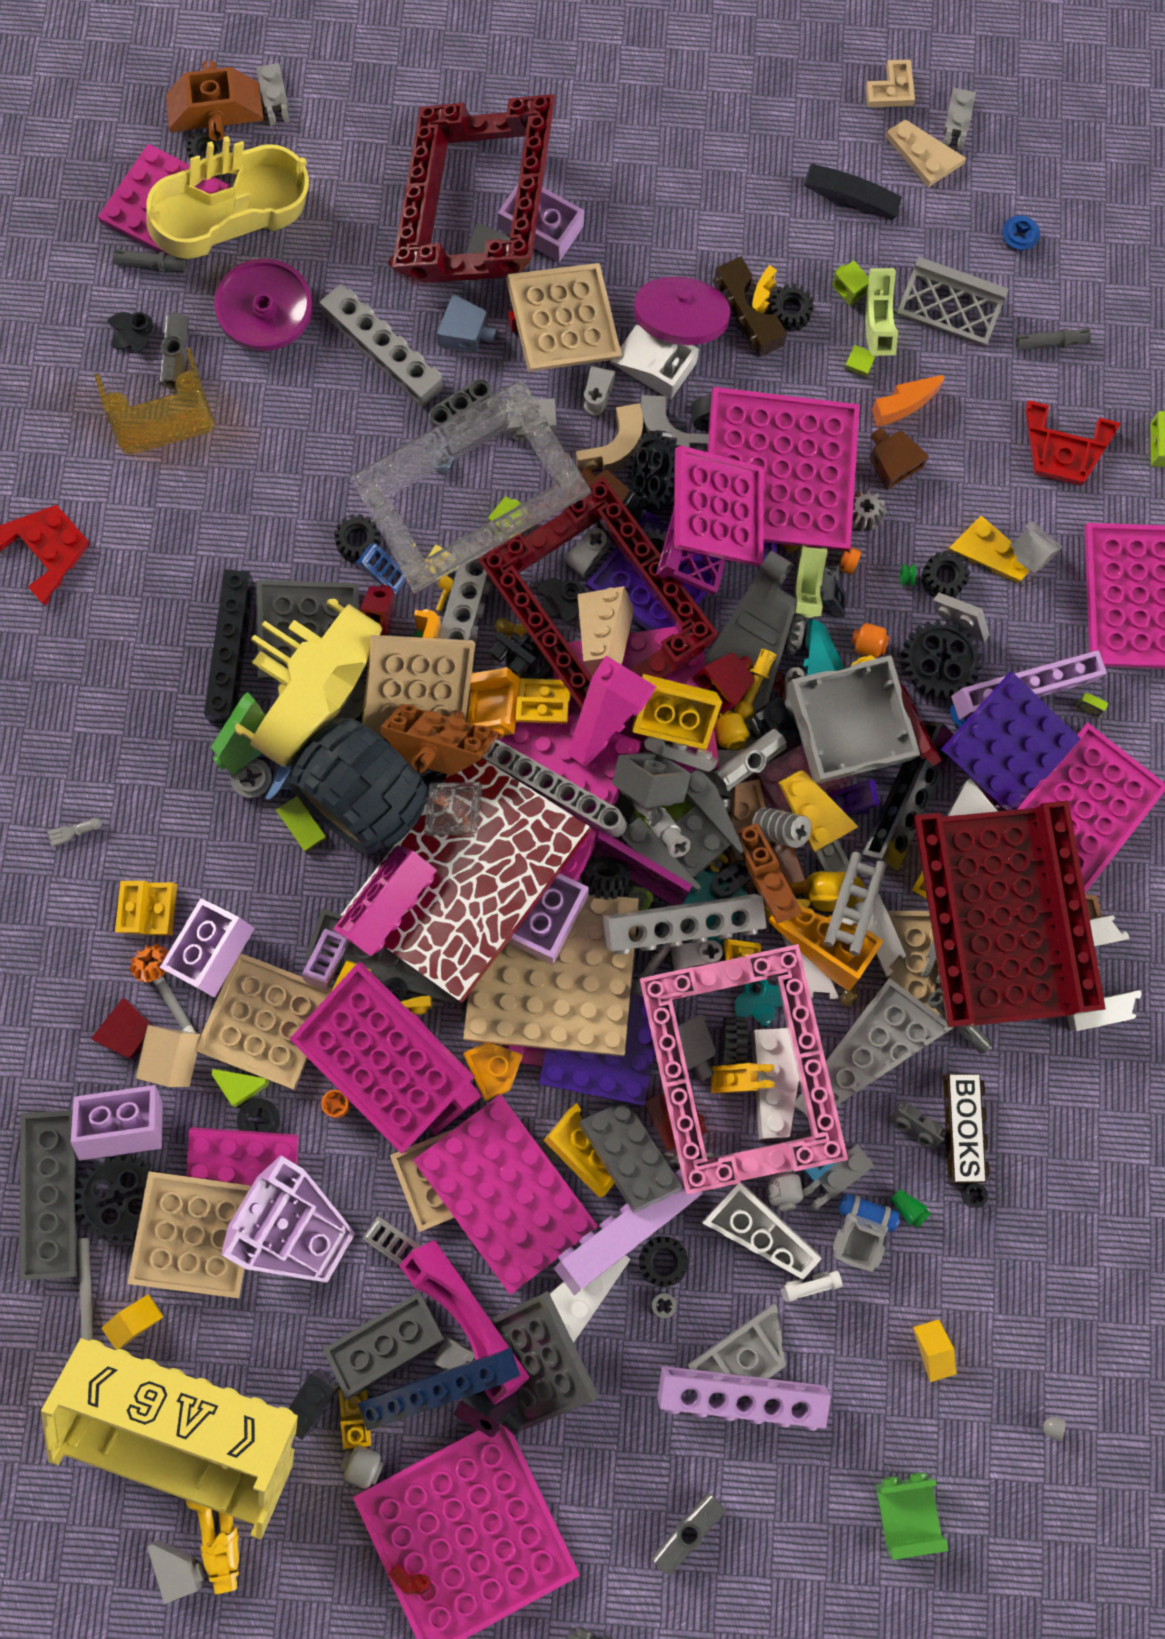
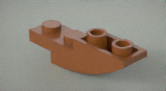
(767, 875)

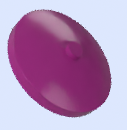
(263, 304)
(681, 310)

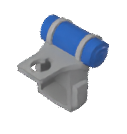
(863, 1232)

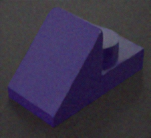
(856, 798)

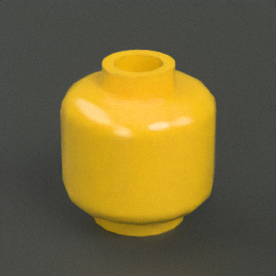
(731, 730)

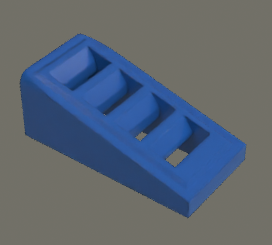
(363, 563)

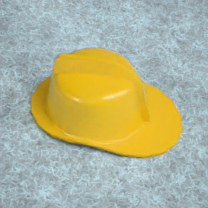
(825, 889)

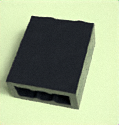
(313, 1401)

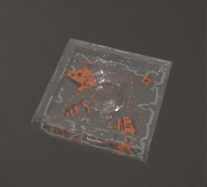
(453, 808)

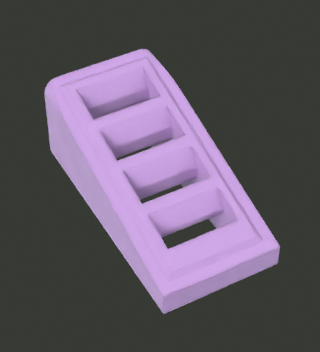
(316, 979)

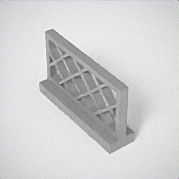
(963, 284)

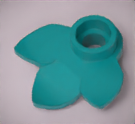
(759, 1004)

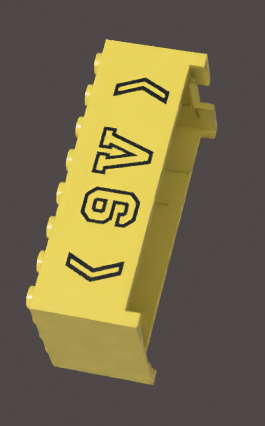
(170, 1432)

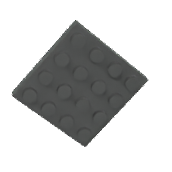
(301, 601)
(548, 1356)

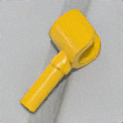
(446, 584)

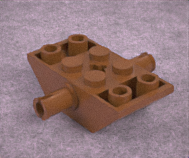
(213, 100)
(436, 740)

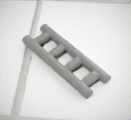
(863, 917)

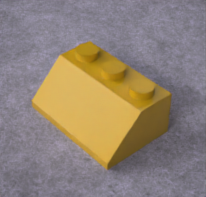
(678, 713)

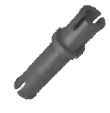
(149, 260)
(1052, 339)

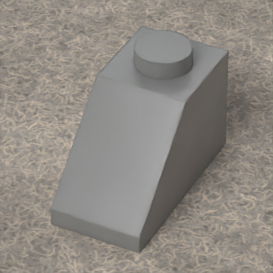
(175, 1571)

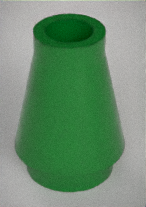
(910, 1208)

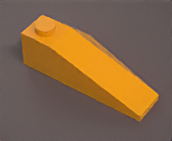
(836, 961)

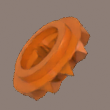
(152, 971)

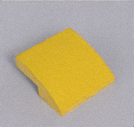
(542, 701)
(146, 908)

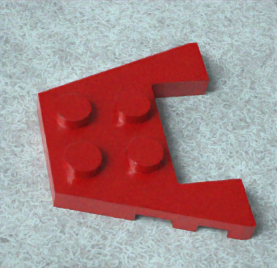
(1063, 454)
(52, 540)

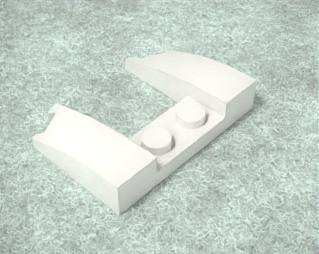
(879, 925)
(1118, 1006)

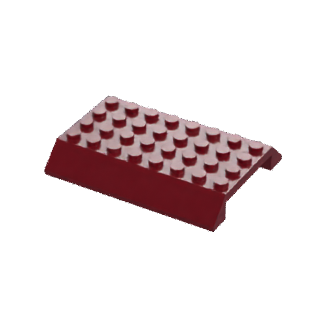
(1009, 915)

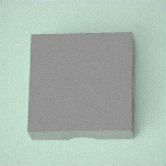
(852, 720)

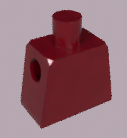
(379, 603)
(728, 678)
(123, 1030)

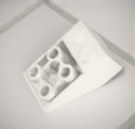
(656, 362)

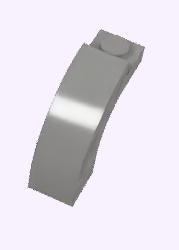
(655, 419)

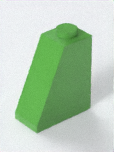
(235, 750)

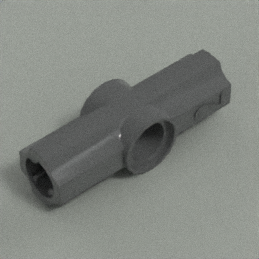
(175, 338)
(675, 1548)

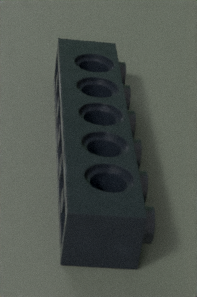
(229, 645)
(905, 800)

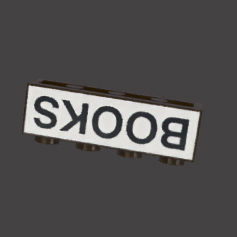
(964, 1128)

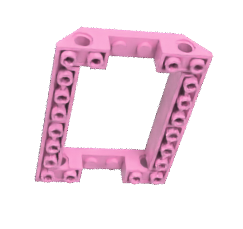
(826, 1142)

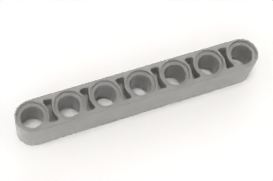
(558, 791)

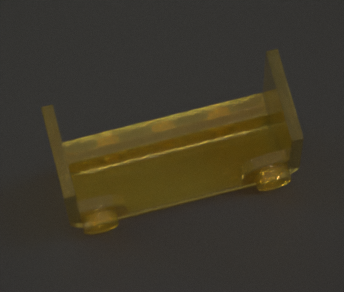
(162, 419)

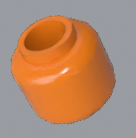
(870, 640)

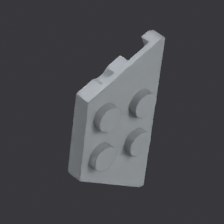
(748, 1351)

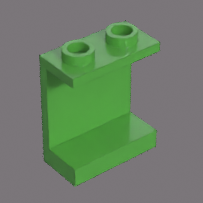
(910, 1516)

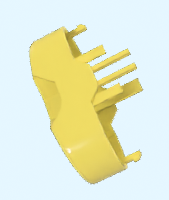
(266, 195)
(314, 685)

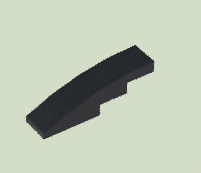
(851, 189)

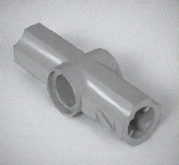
(738, 769)

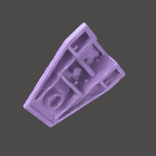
(287, 1226)

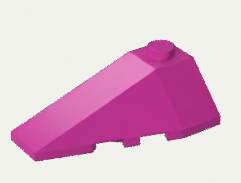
(610, 701)

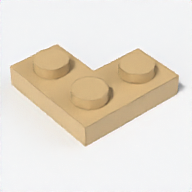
(895, 91)

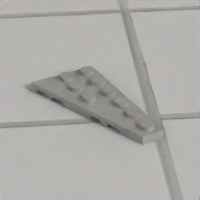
(880, 1039)

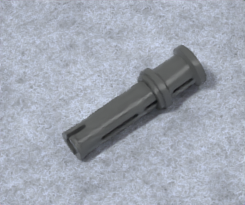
(972, 1034)

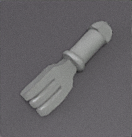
(64, 834)

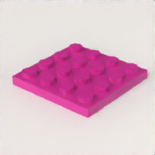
(128, 204)
(718, 506)

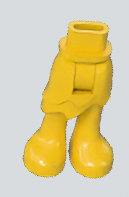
(218, 1551)

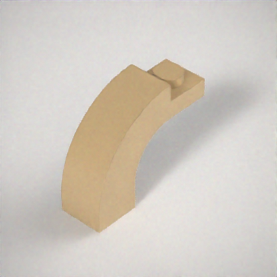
(618, 452)

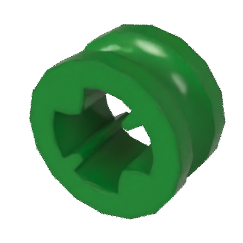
(907, 575)

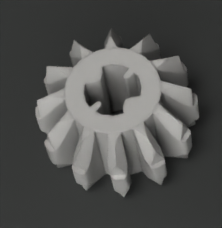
(873, 513)

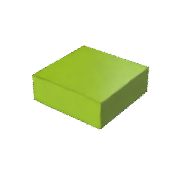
(860, 361)

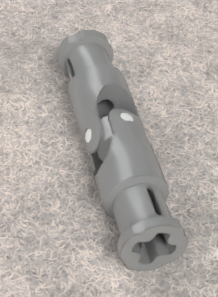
(664, 828)

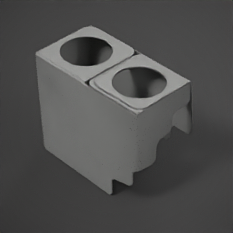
(1035, 548)

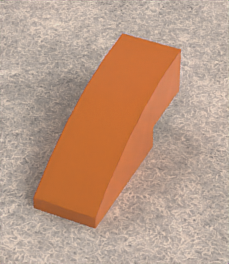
(905, 400)

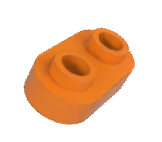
(850, 560)

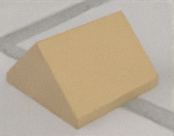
(168, 1056)

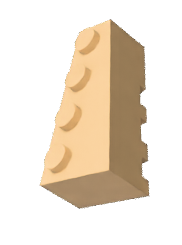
(604, 625)

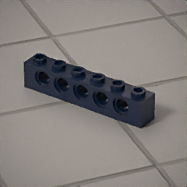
(439, 1389)

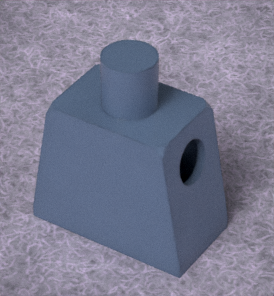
(464, 326)

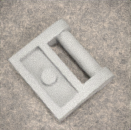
(820, 1283)

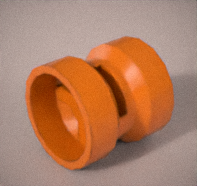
(335, 1104)

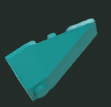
(821, 650)

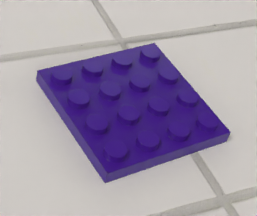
(618, 573)
(1010, 743)
(607, 1075)

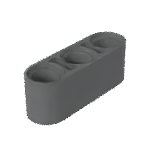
(465, 397)

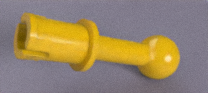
(760, 671)

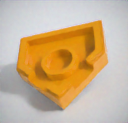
(493, 1068)

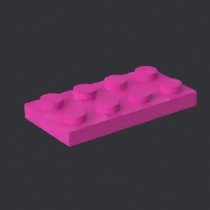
(236, 1154)

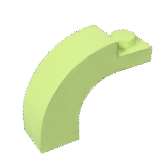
(879, 320)
(808, 581)

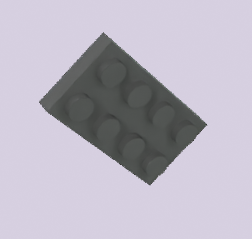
(630, 1156)
(383, 1345)

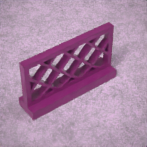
(671, 560)
(644, 871)

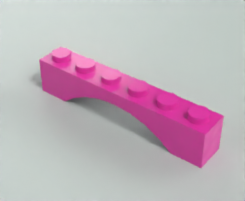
(434, 1275)

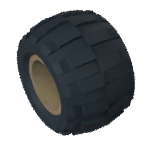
(358, 786)

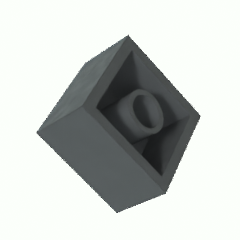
(651, 779)

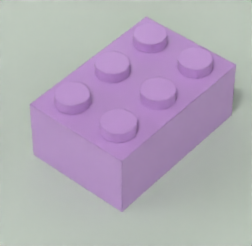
(556, 223)
(551, 919)
(207, 947)
(117, 1122)

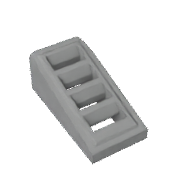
(374, 1228)

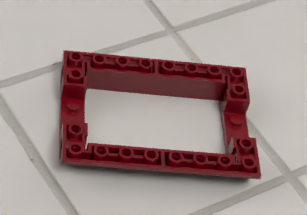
(452, 123)
(605, 506)

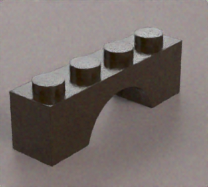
(762, 330)

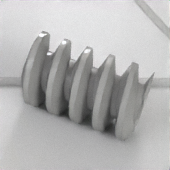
(783, 827)

